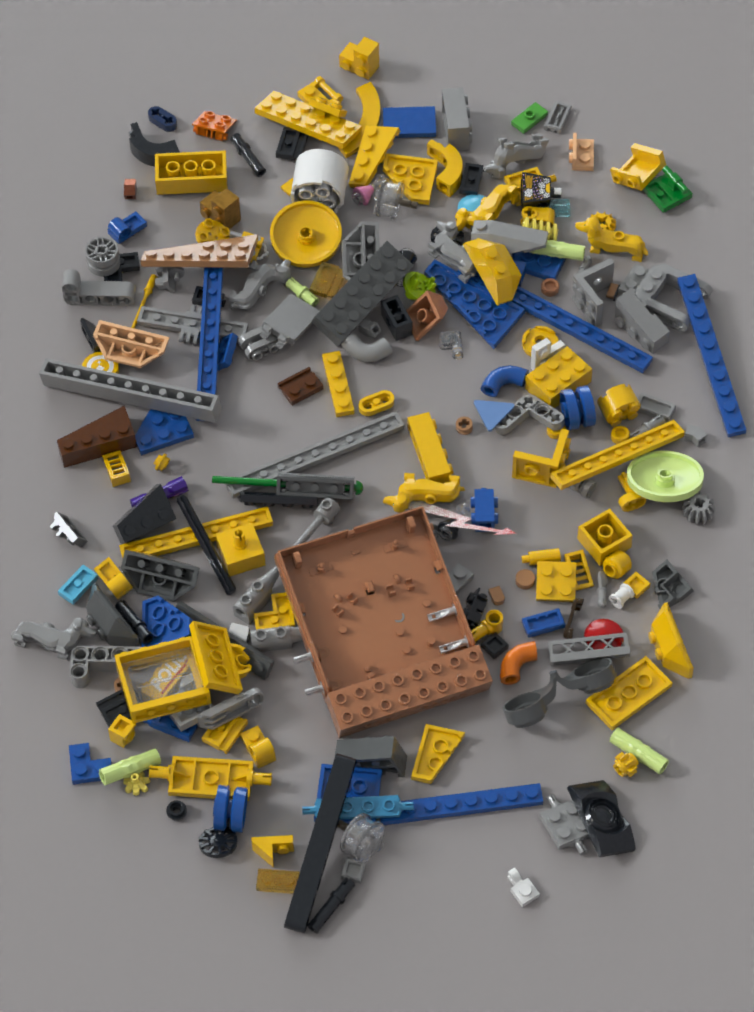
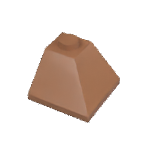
(426, 313)

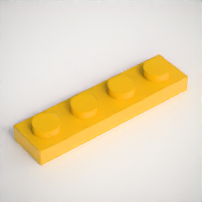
(338, 384)

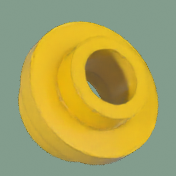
(161, 462)

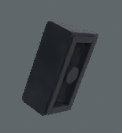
(88, 329)

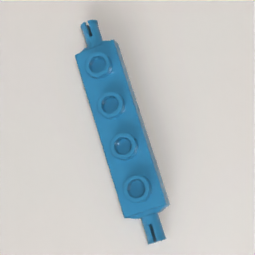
(375, 806)

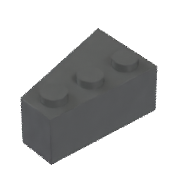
(375, 753)

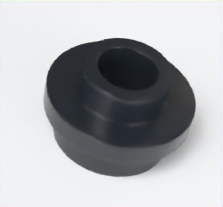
(176, 805)

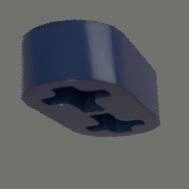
(163, 117)

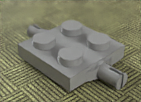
(564, 824)

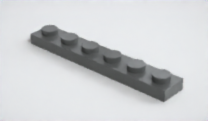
(260, 663)

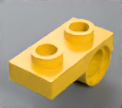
(113, 578)

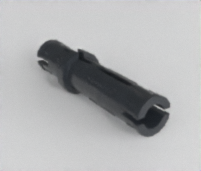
(237, 140)
(135, 623)
(337, 897)

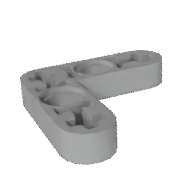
(531, 410)

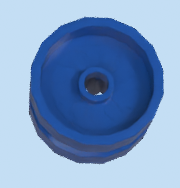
(578, 407)
(230, 808)

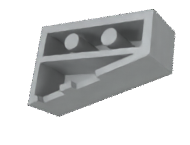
(639, 322)

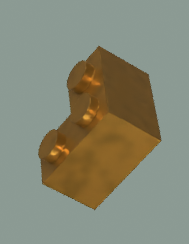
(221, 207)

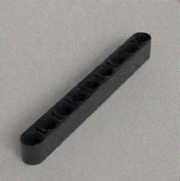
(320, 843)

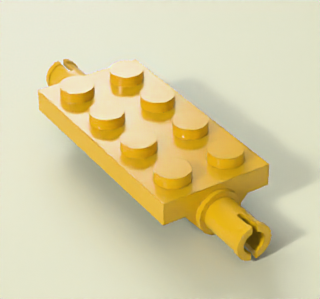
(201, 776)

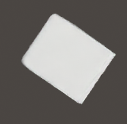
(240, 631)

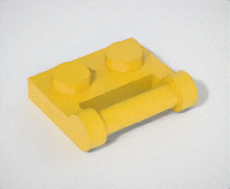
(312, 91)

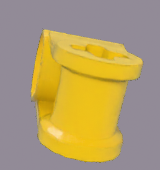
(546, 214)

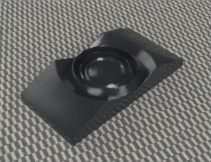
(602, 818)

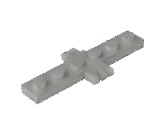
(186, 323)

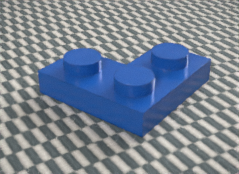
(82, 767)

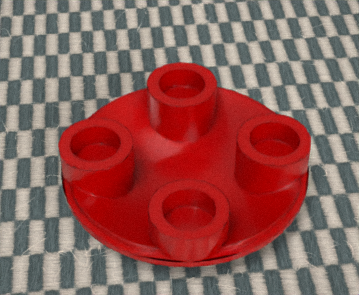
(603, 627)

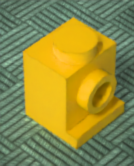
(124, 733)

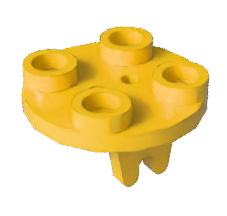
(210, 230)

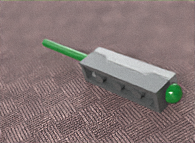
(302, 485)

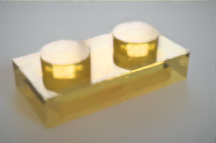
(276, 880)

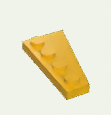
(371, 153)

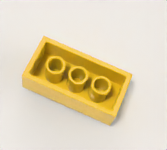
(190, 172)

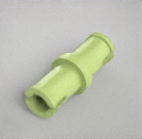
(302, 292)

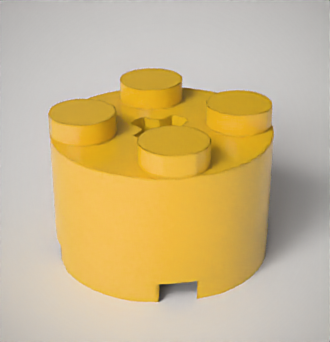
(619, 404)

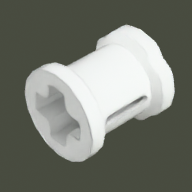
(621, 596)

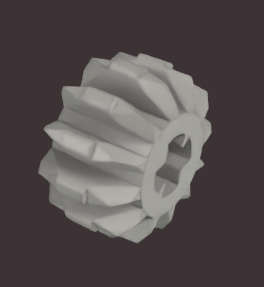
(698, 508)

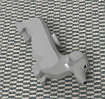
(515, 152)
(451, 251)
(257, 283)
(50, 638)

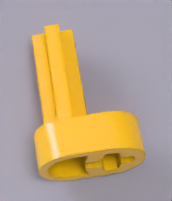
(630, 500)

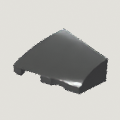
(670, 585)

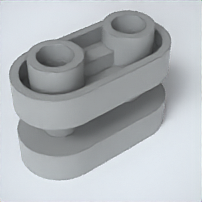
(256, 346)

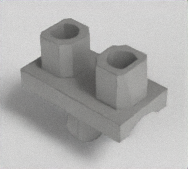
(170, 275)

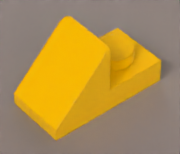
(272, 844)

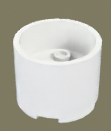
(320, 177)

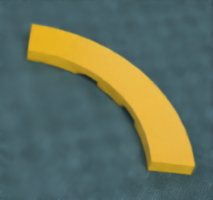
(370, 115)

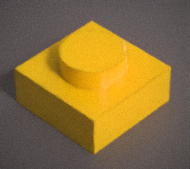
(638, 584)

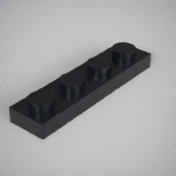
(271, 499)

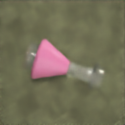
(362, 194)

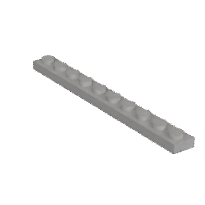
(322, 451)

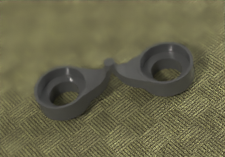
(531, 706)

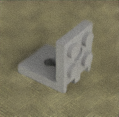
(587, 285)

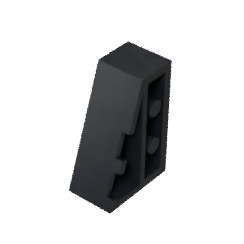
(148, 514)

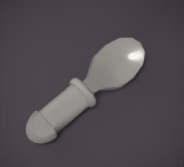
(587, 261)
(603, 581)

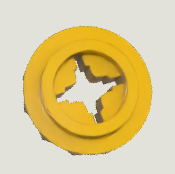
(610, 222)

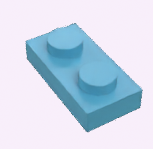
(78, 584)

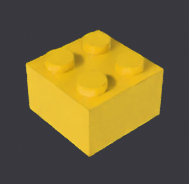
(604, 536)

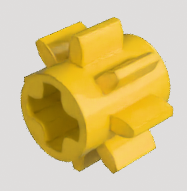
(625, 764)

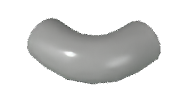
(366, 352)

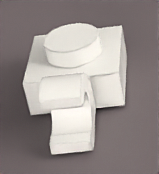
(522, 889)

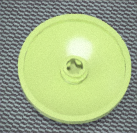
(665, 476)

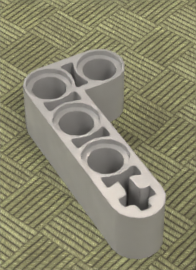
(96, 292)
(91, 663)

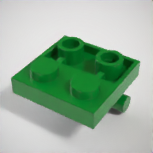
(667, 190)

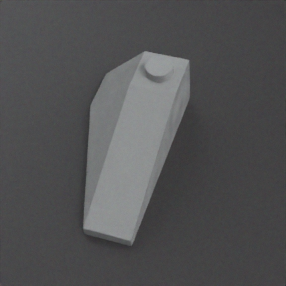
(514, 237)

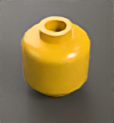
(617, 564)

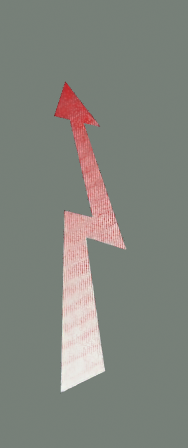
(460, 522)

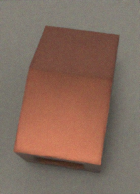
(130, 189)

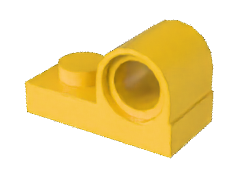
(258, 746)

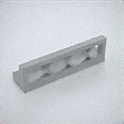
(587, 655)

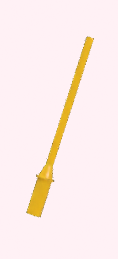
(147, 291)

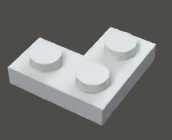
(543, 351)

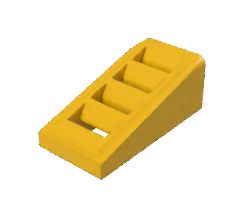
(117, 479)
(568, 557)

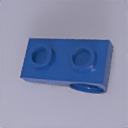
(123, 229)

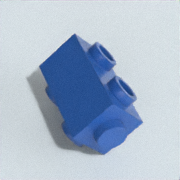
(484, 505)

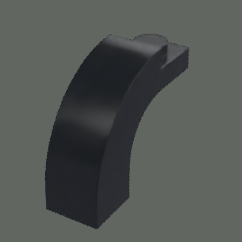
(146, 150)

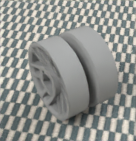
(102, 256)

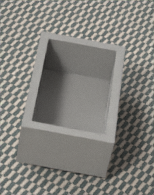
(455, 118)

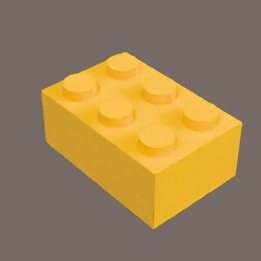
(558, 373)

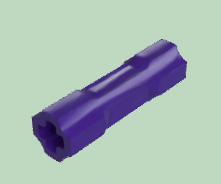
(172, 489)

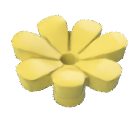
(136, 783)

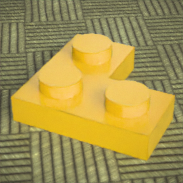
(280, 616)

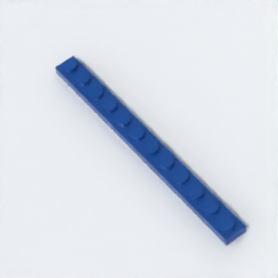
(578, 328)

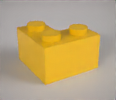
(361, 58)

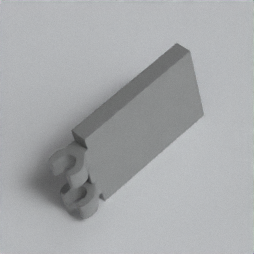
(289, 321)

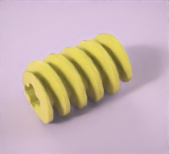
(553, 231)

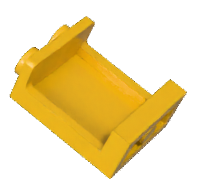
(639, 168)

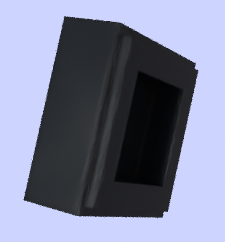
(494, 645)

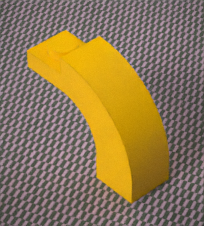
(450, 158)

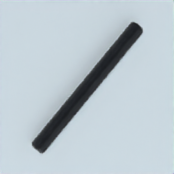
(206, 544)

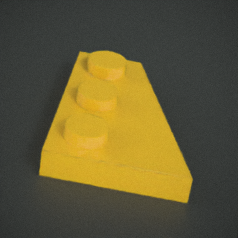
(434, 751)

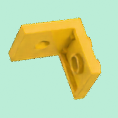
(538, 468)

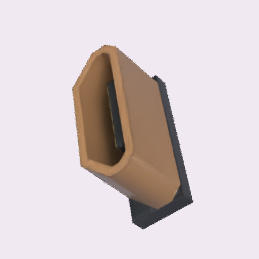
(613, 291)

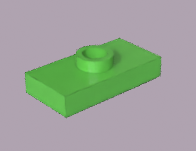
(529, 117)

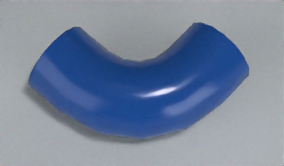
(502, 376)

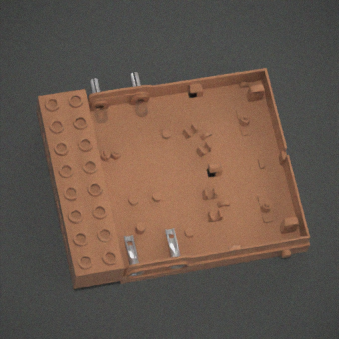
(360, 655)

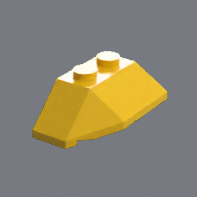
(494, 268)
(669, 644)

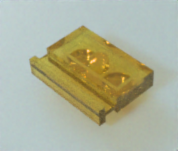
(327, 280)

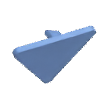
(492, 412)

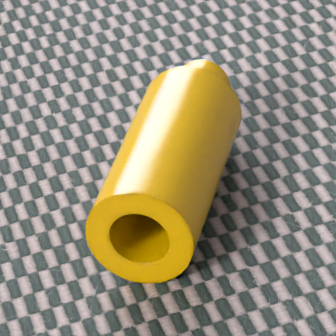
(542, 555)

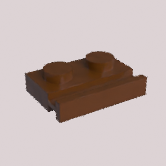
(300, 386)

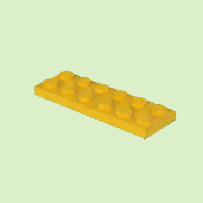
(308, 119)

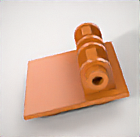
(212, 123)

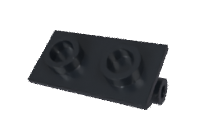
(475, 602)

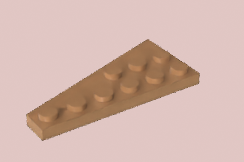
(220, 253)

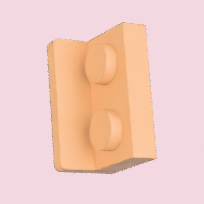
(582, 153)

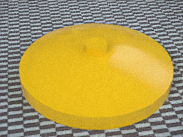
(306, 233)

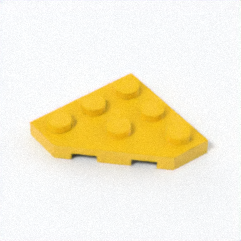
(416, 174)

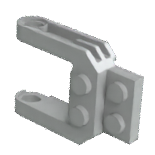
(650, 283)
(214, 716)

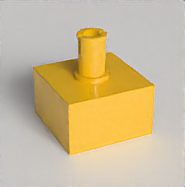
(240, 549)

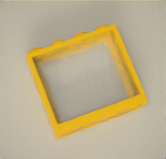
(162, 679)

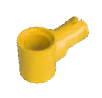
(487, 627)

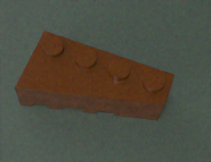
(98, 438)

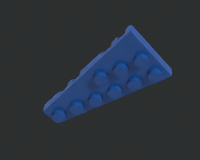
(475, 303)

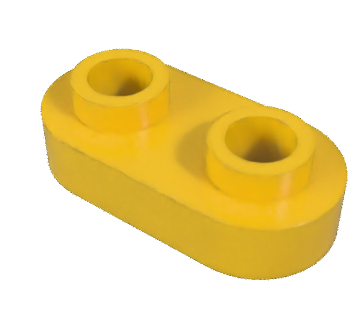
(375, 403)

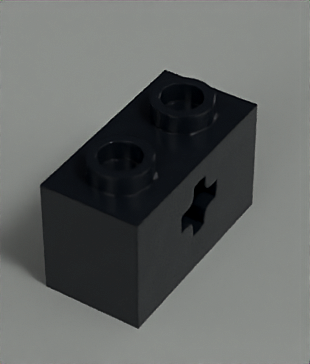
(396, 318)

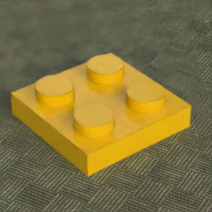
(556, 581)

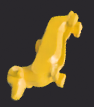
(489, 207)
(612, 240)
(424, 490)

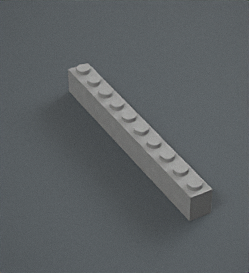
(131, 390)

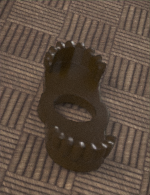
(576, 606)

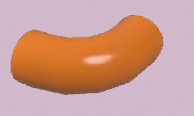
(514, 660)

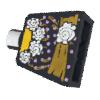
(537, 190)

